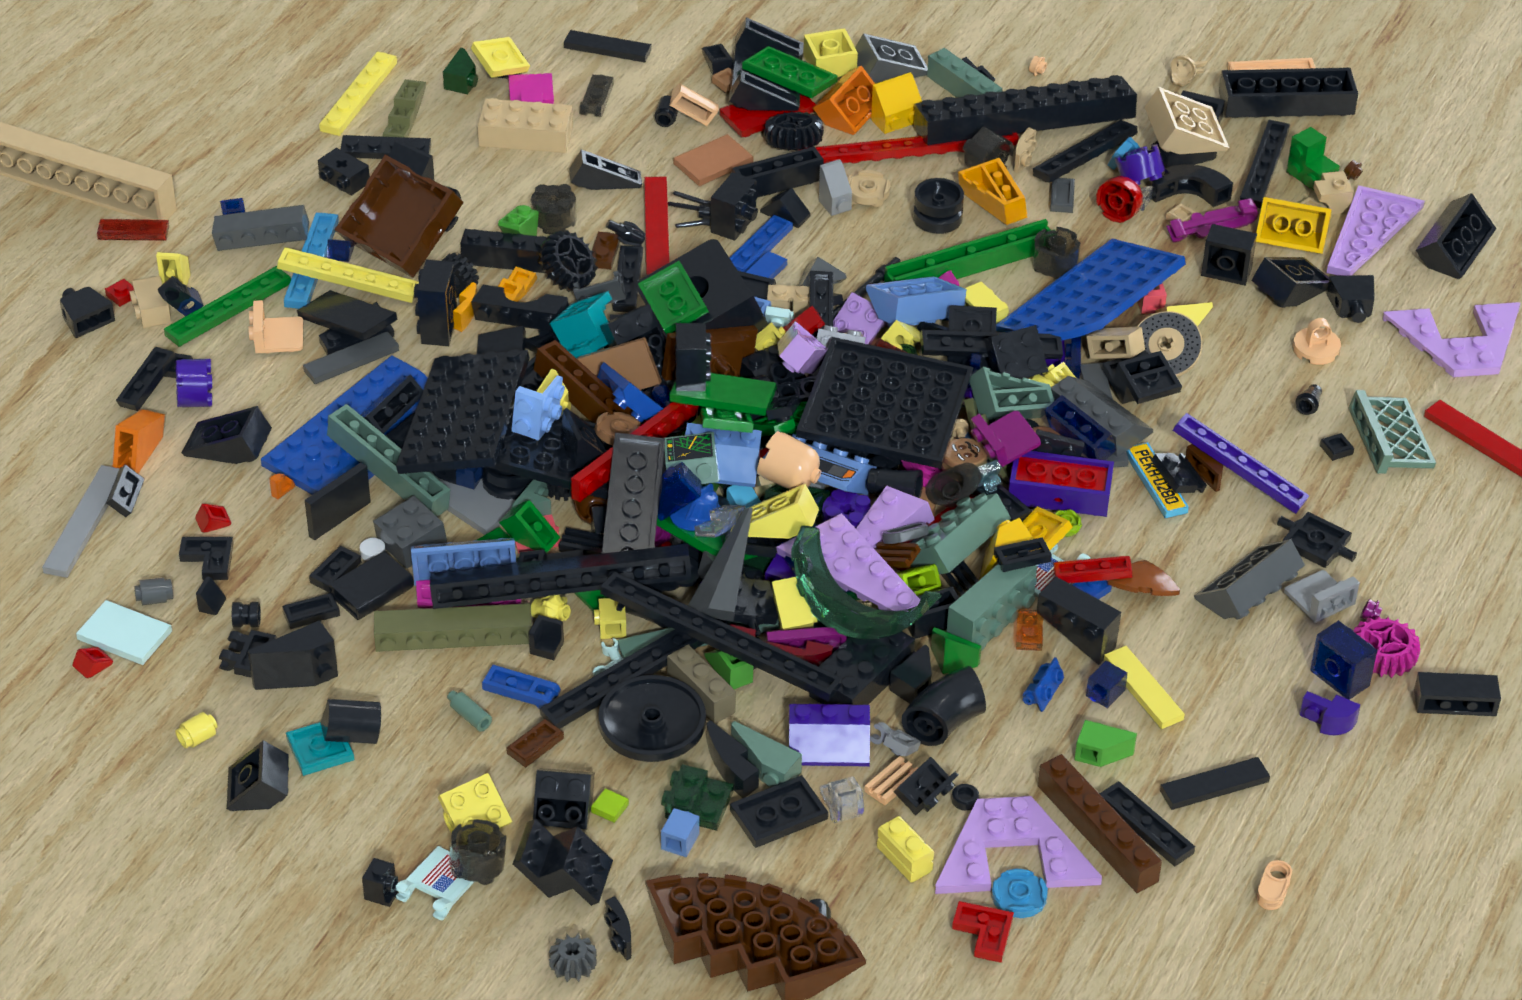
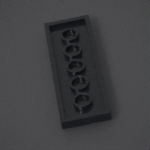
(633, 493)

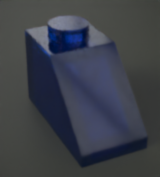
(677, 490)

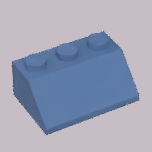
(736, 454)

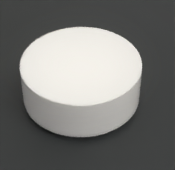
(371, 547)

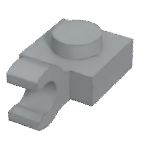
(897, 741)

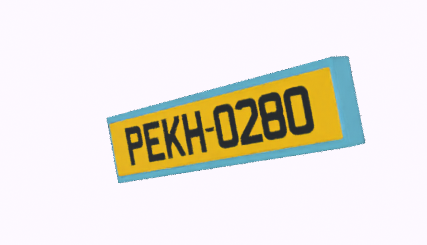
(1168, 501)

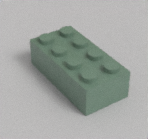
(960, 532)
(992, 604)

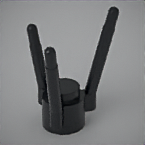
(704, 210)

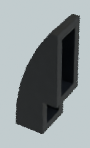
(732, 760)

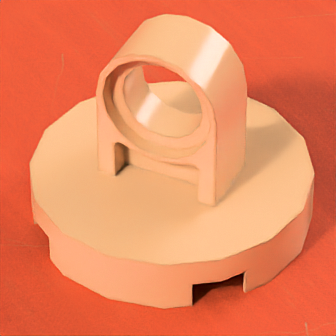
(1317, 343)

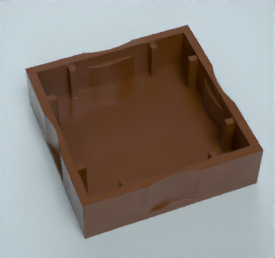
(399, 216)

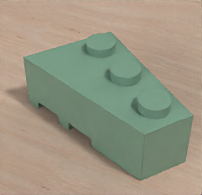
(1001, 394)

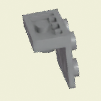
(1323, 596)

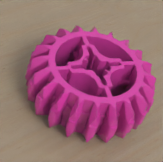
(1395, 645)

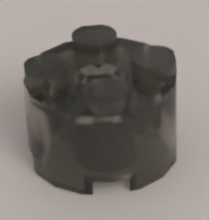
(985, 147)
(555, 207)
(1055, 252)
(477, 852)

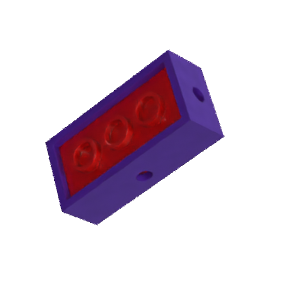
(1062, 482)

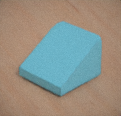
(742, 496)

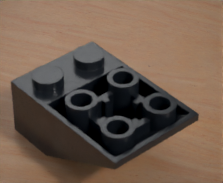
(636, 325)

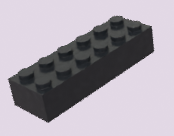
(1288, 92)

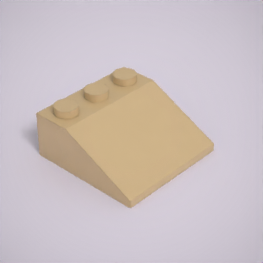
(1184, 124)

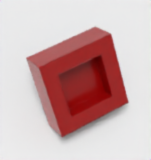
(119, 292)

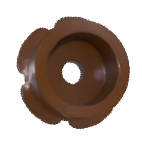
(1353, 170)

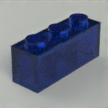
(1075, 424)

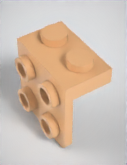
(274, 334)

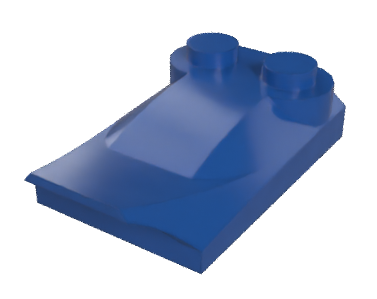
(628, 395)

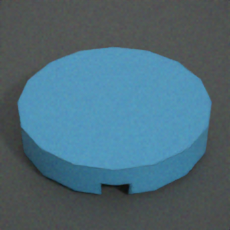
(1020, 893)

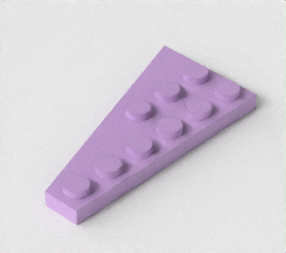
(1368, 226)
(858, 566)

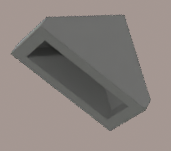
(820, 265)

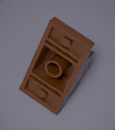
(727, 350)

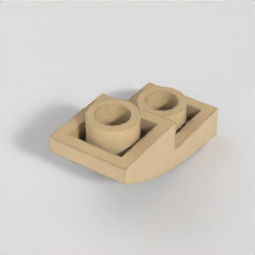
(1024, 148)

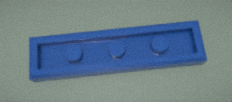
(761, 242)

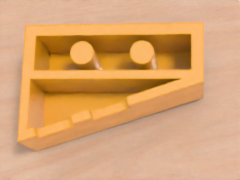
(994, 190)

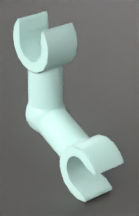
(613, 653)

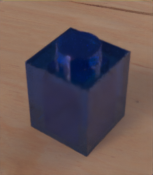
(1106, 684)

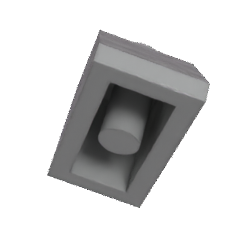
(834, 188)

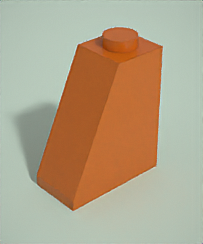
(137, 439)

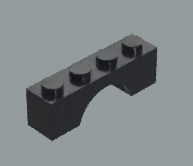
(493, 306)

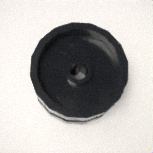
(938, 205)
(503, 484)

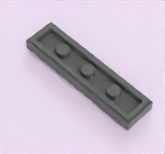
(351, 357)

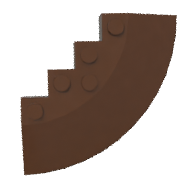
(752, 932)

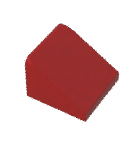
(212, 518)
(91, 661)

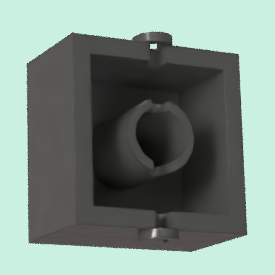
(409, 526)

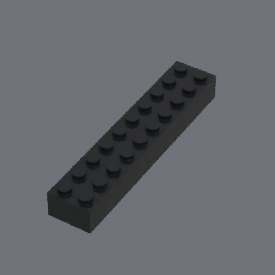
(1021, 109)

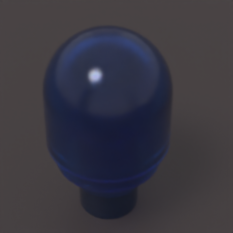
(661, 395)

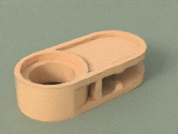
(1271, 889)

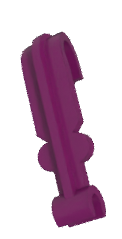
(1200, 224)

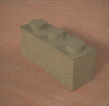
(714, 691)

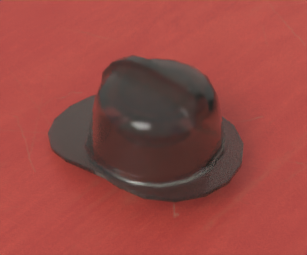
(953, 484)

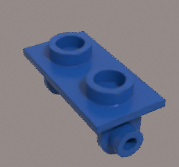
(1045, 684)

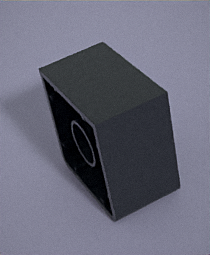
(719, 286)

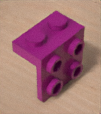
(1005, 438)

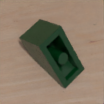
(460, 73)

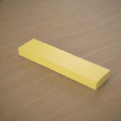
(1146, 688)

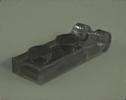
(596, 95)

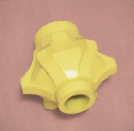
(551, 607)

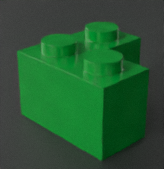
(1307, 157)

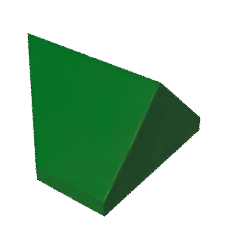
(953, 651)

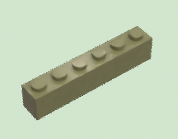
(452, 627)

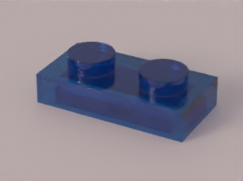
(1073, 352)

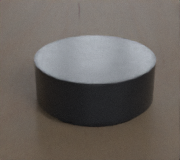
(964, 796)

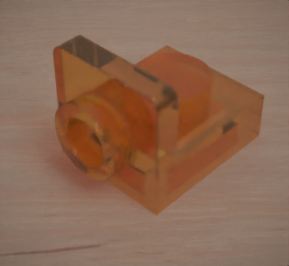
(1029, 630)

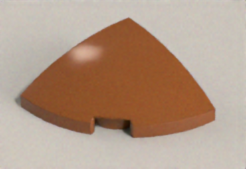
(1147, 579)

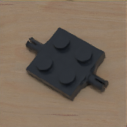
(1318, 539)
(755, 603)

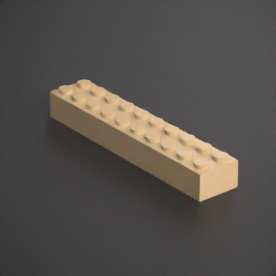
(86, 174)

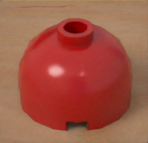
(1119, 198)

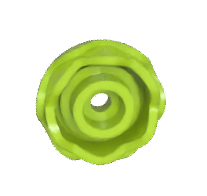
(1073, 518)

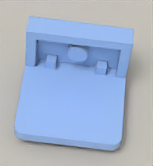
(537, 411)

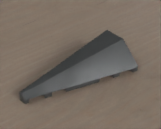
(720, 586)

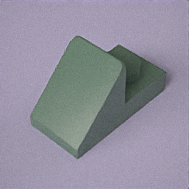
(537, 494)

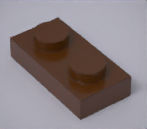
(605, 249)

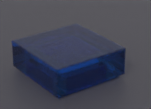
(232, 206)

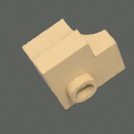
(1334, 192)

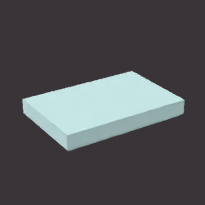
(124, 632)

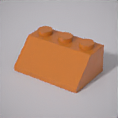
(848, 102)

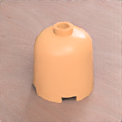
(789, 462)

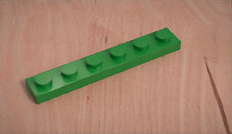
(227, 306)

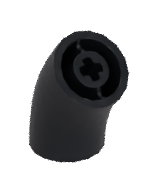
(944, 706)

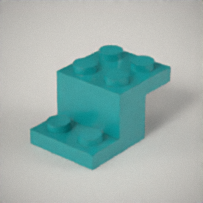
(580, 324)

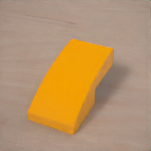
(518, 283)
(464, 312)

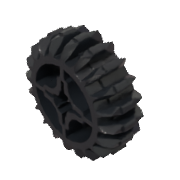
(794, 130)
(567, 260)

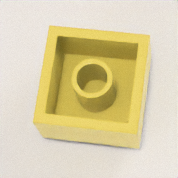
(831, 51)

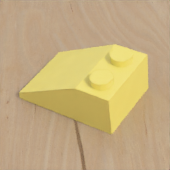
(783, 514)

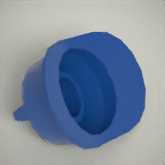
(696, 511)

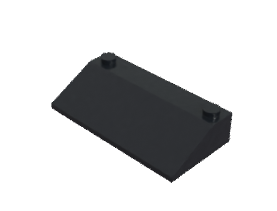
(751, 90)

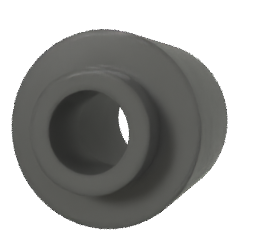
(153, 591)

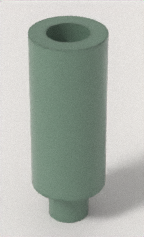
(469, 710)

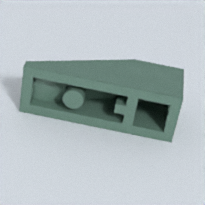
(774, 760)

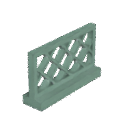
(1374, 433)

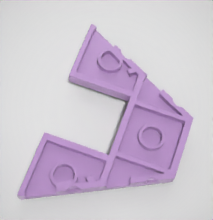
(1461, 355)
(1009, 824)

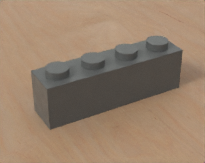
(260, 227)

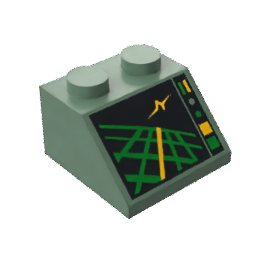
(696, 452)

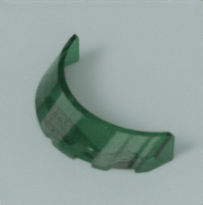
(835, 606)

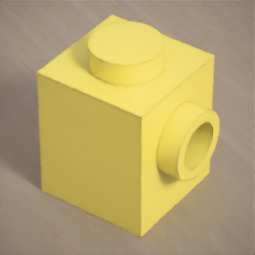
(611, 621)

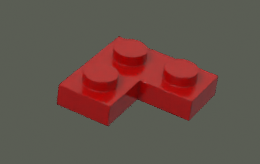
(989, 924)

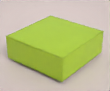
(609, 805)

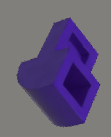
(1334, 716)

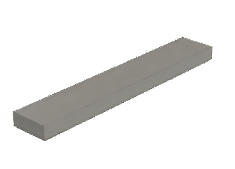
(81, 524)

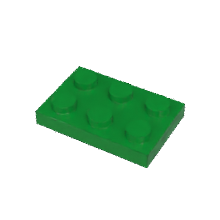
(673, 297)

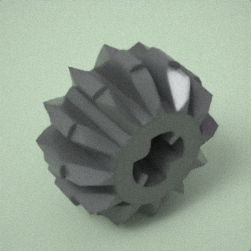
(572, 957)

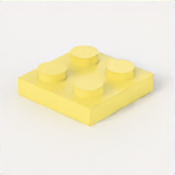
(500, 57)

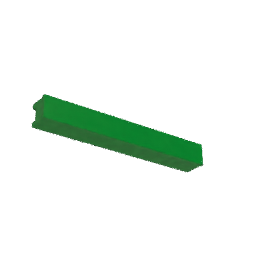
(971, 256)

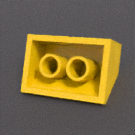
(1293, 225)

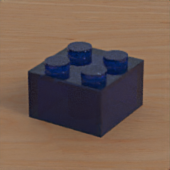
(1343, 660)

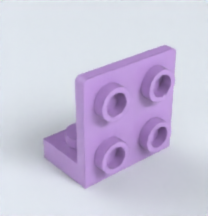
(859, 316)

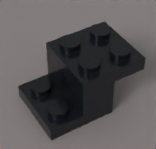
(1141, 377)
(562, 862)

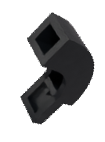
(1194, 180)

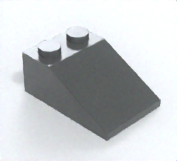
(888, 58)

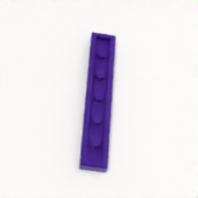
(1241, 463)

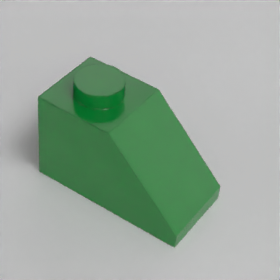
(529, 527)

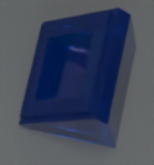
(339, 250)

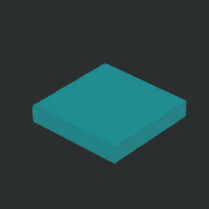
(313, 752)

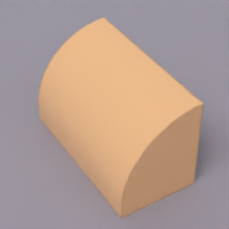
(693, 104)

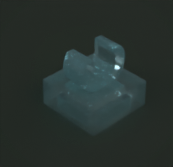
(990, 476)

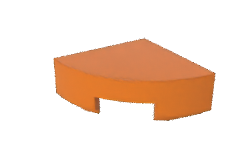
(280, 485)

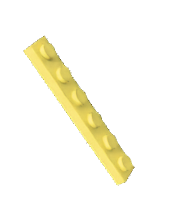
(358, 93)
(347, 274)

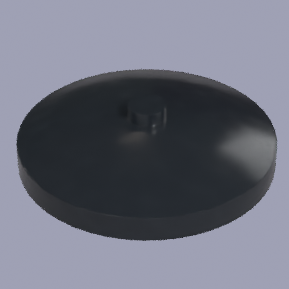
(652, 718)

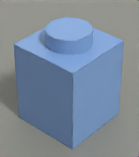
(680, 832)

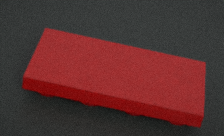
(748, 122)

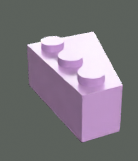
(801, 350)
(893, 510)

